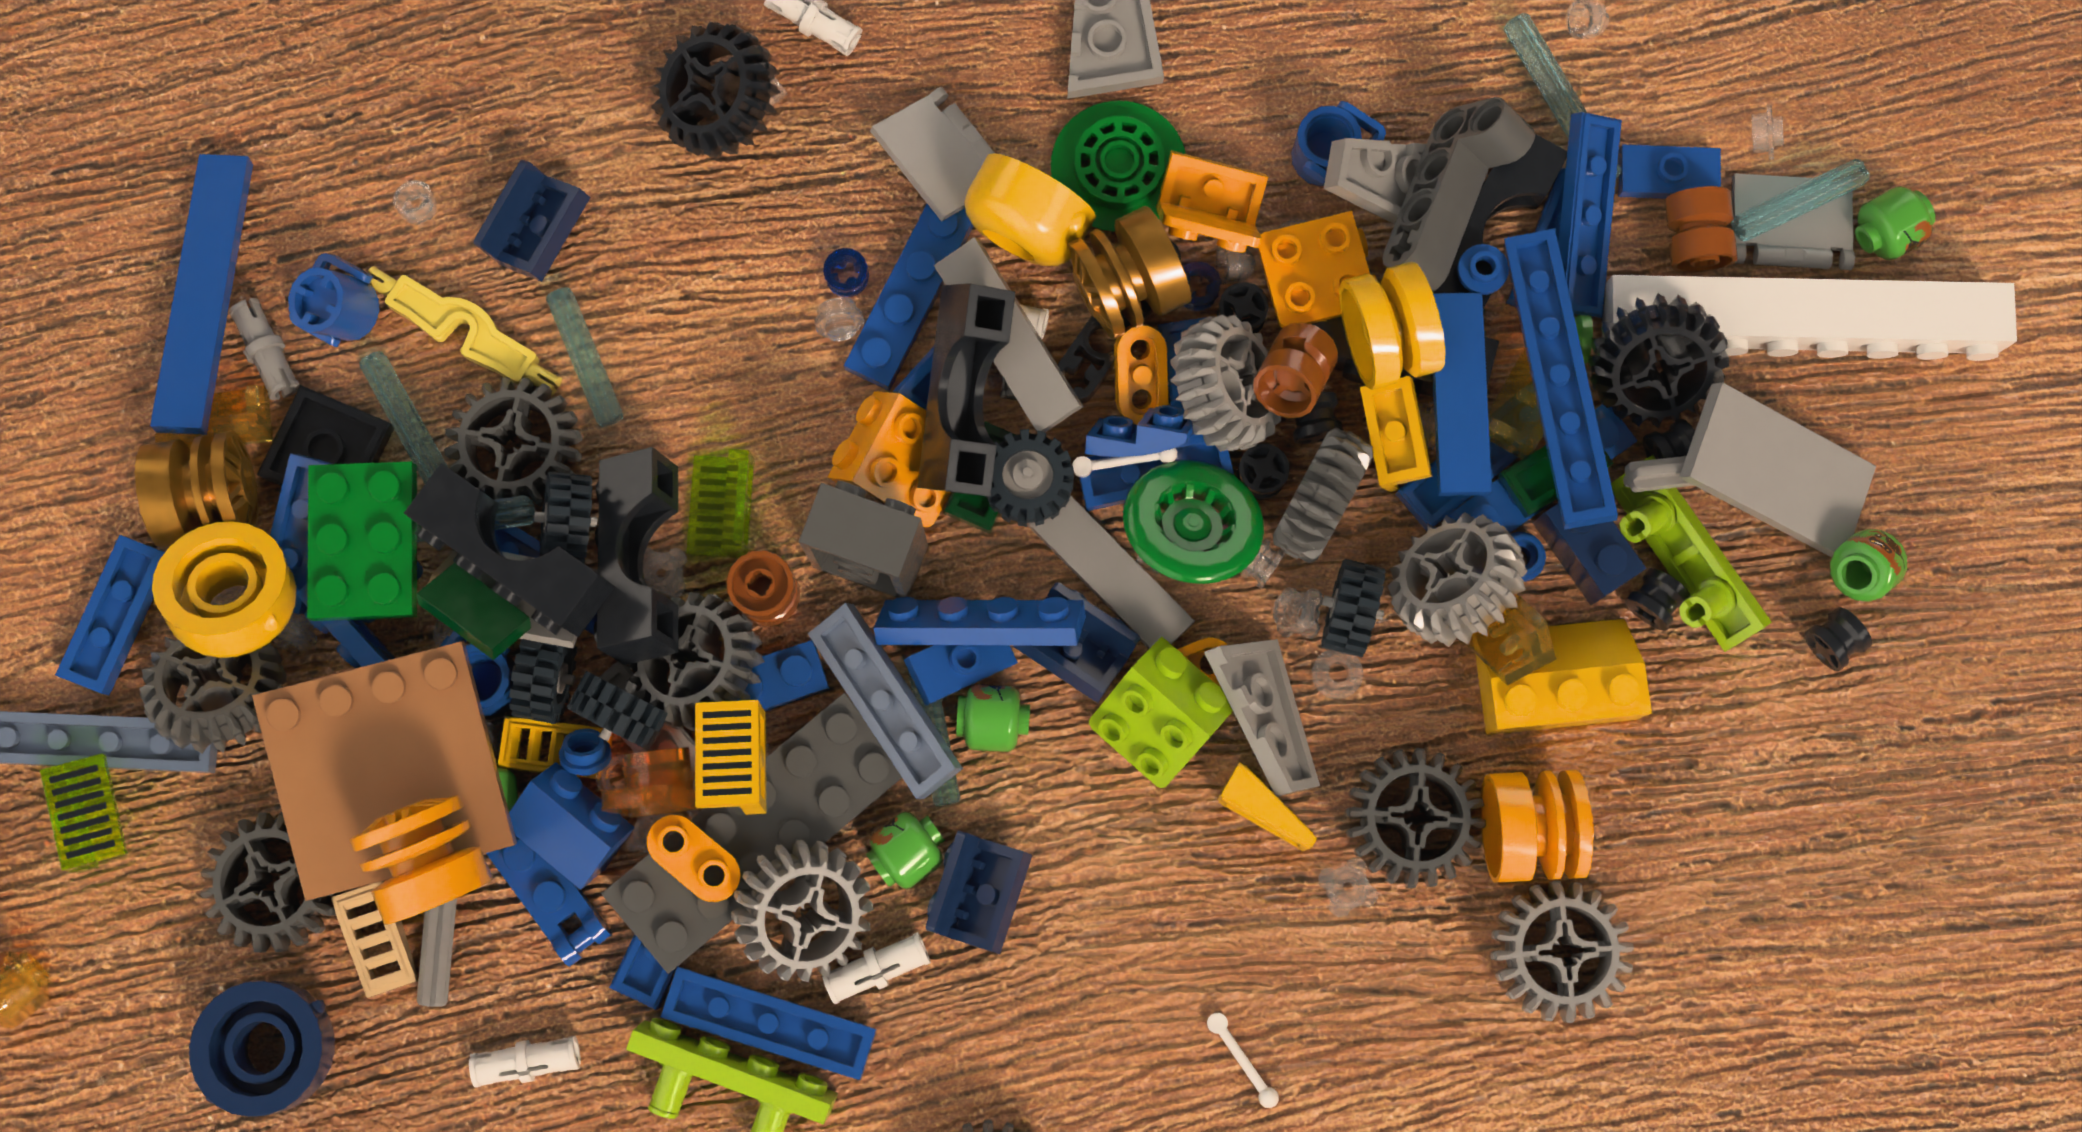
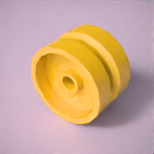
(1392, 325)

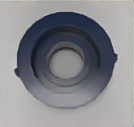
(221, 1052)

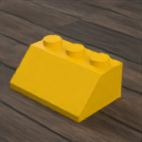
(1592, 681)

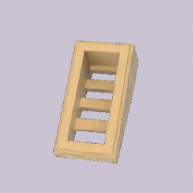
(357, 944)

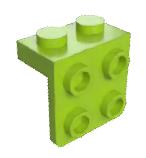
(1161, 713)

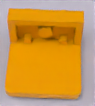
(1211, 201)
(1308, 265)
(886, 454)

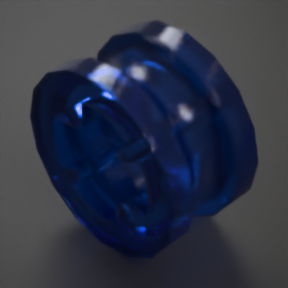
(1208, 272)
(853, 285)

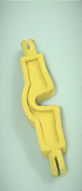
(441, 316)

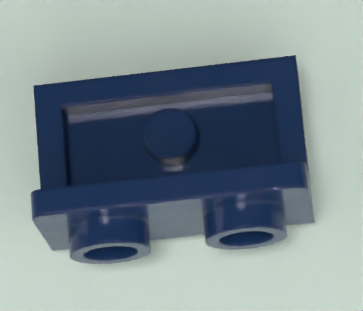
(530, 221)
(1100, 652)
(977, 892)

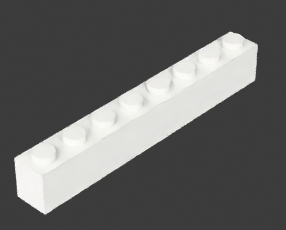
(1838, 314)

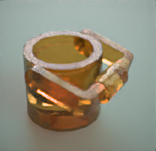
(653, 784)

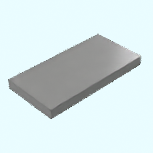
(1777, 470)

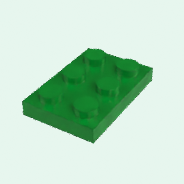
(361, 541)

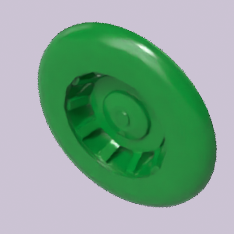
(1117, 158)
(1188, 534)

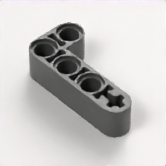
(1449, 180)

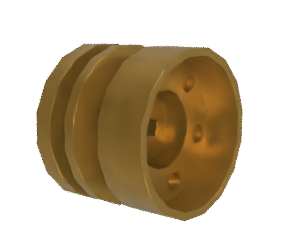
(1133, 270)
(195, 485)

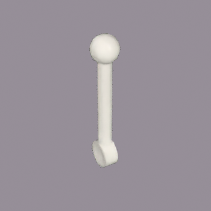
(1083, 466)
(1218, 1024)

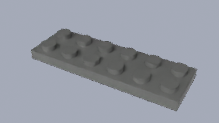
(812, 791)

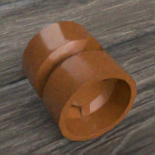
(1700, 223)
(1295, 370)
(763, 588)

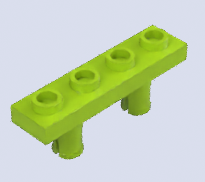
(1694, 560)
(711, 1060)

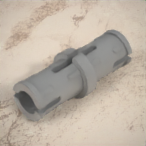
(264, 349)

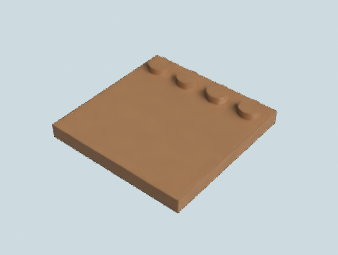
(371, 745)

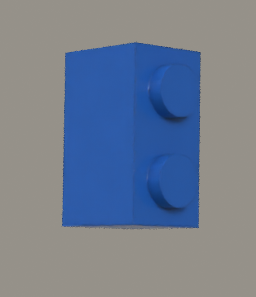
(567, 826)

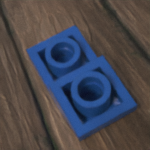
(1158, 431)

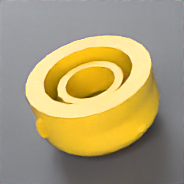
(1026, 211)
(215, 560)

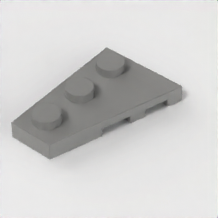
(1372, 173)
(1266, 709)

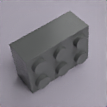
(864, 539)

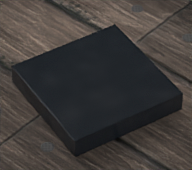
(324, 431)

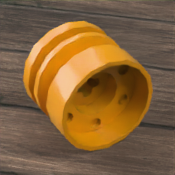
(1546, 825)
(421, 859)

